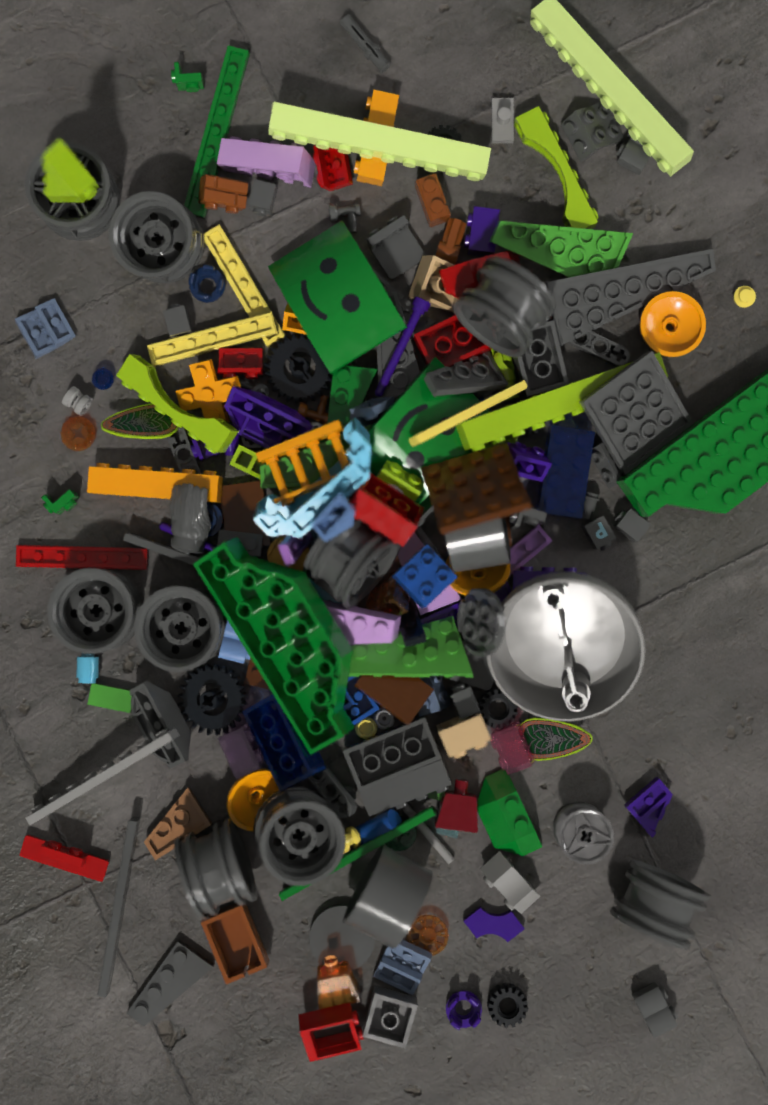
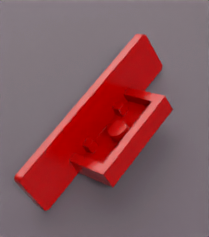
(64, 858)

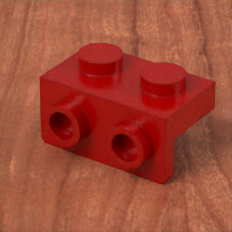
(332, 169)
(241, 362)

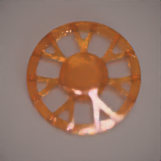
(428, 934)

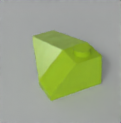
(66, 177)

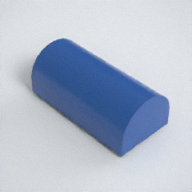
(378, 825)

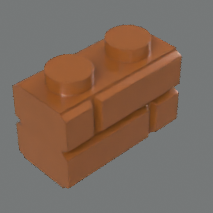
(222, 193)
(432, 200)

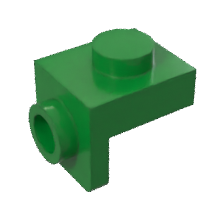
(190, 81)
(65, 502)

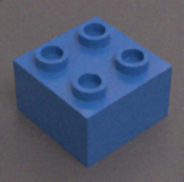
(424, 576)

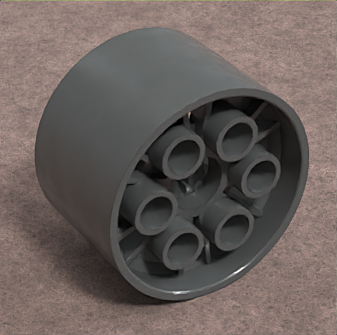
(479, 546)
(388, 897)

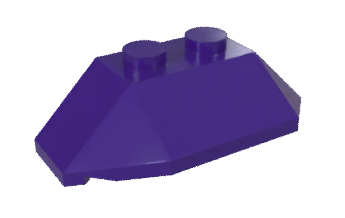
(264, 418)

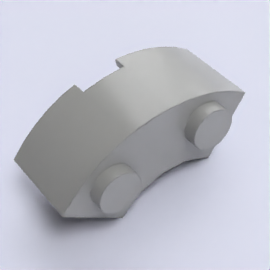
(510, 883)

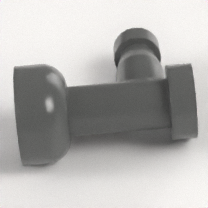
(351, 212)

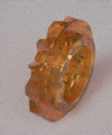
(88, 432)

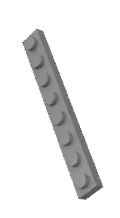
(109, 770)

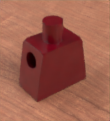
(458, 809)

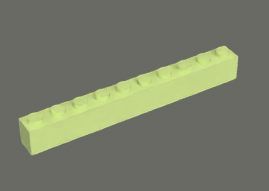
(611, 86)
(378, 141)

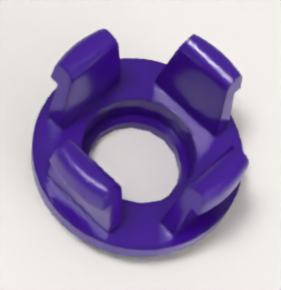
(464, 1021)

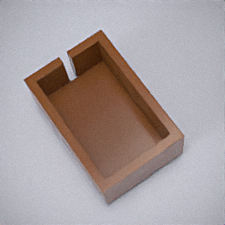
(235, 942)

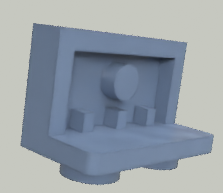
(439, 697)

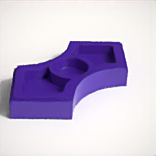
(504, 925)

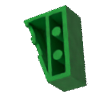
(348, 390)

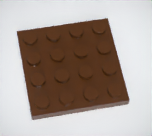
(475, 488)

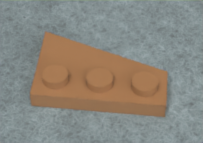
(181, 819)

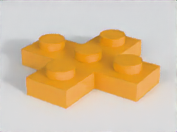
(208, 391)

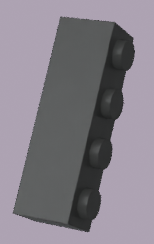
(406, 787)

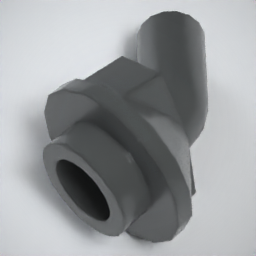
(259, 387)

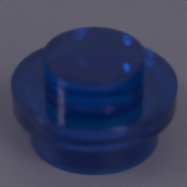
(102, 379)

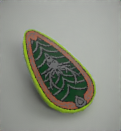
(140, 423)
(553, 738)

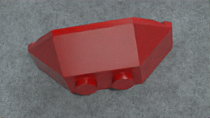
(463, 275)

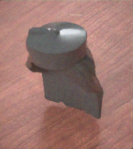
(189, 518)

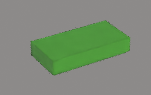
(110, 697)

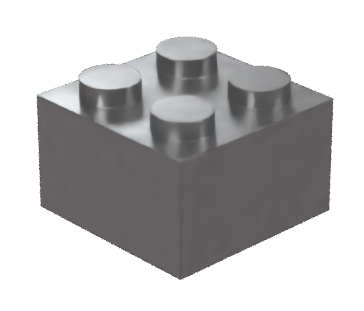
(390, 1017)

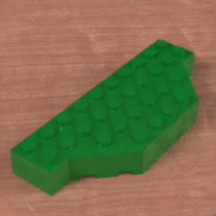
(710, 462)
(287, 638)

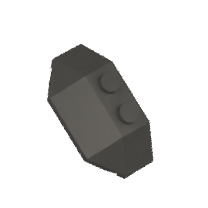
(155, 711)

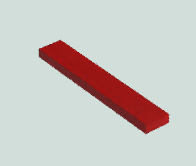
(81, 557)

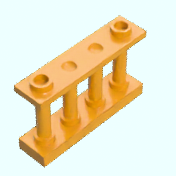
(291, 449)

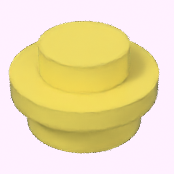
(744, 296)
(366, 728)

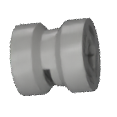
(77, 401)

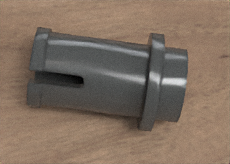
(590, 505)

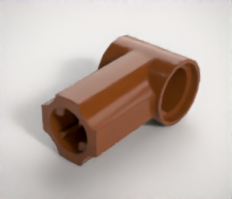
(450, 244)

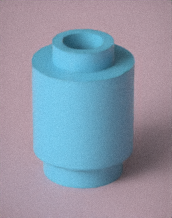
(87, 668)

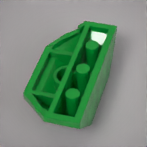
(506, 816)

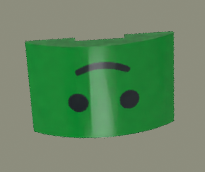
(336, 297)
(412, 414)

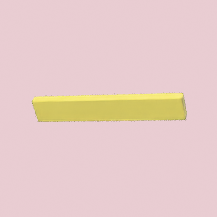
(239, 278)
(212, 339)
(468, 413)

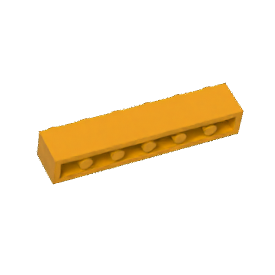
(149, 483)

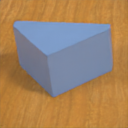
(335, 518)

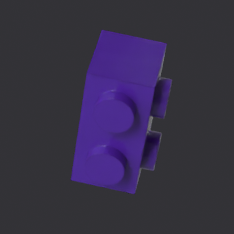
(482, 225)
(529, 461)

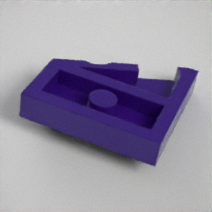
(650, 805)

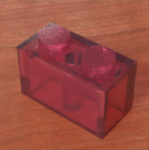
(512, 748)

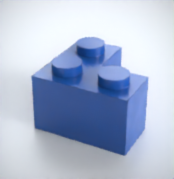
(359, 704)

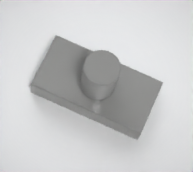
(502, 120)

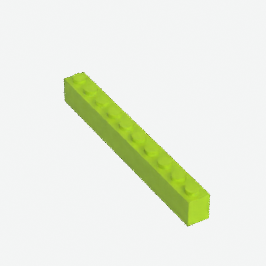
(533, 411)

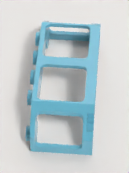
(299, 516)

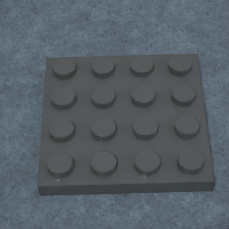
(636, 412)

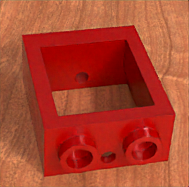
(334, 1044)

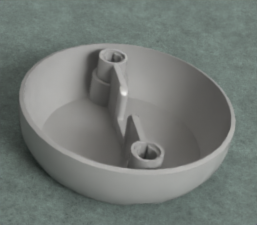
(567, 645)

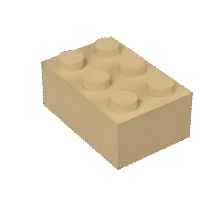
(463, 734)

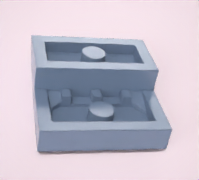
(45, 328)
(403, 966)

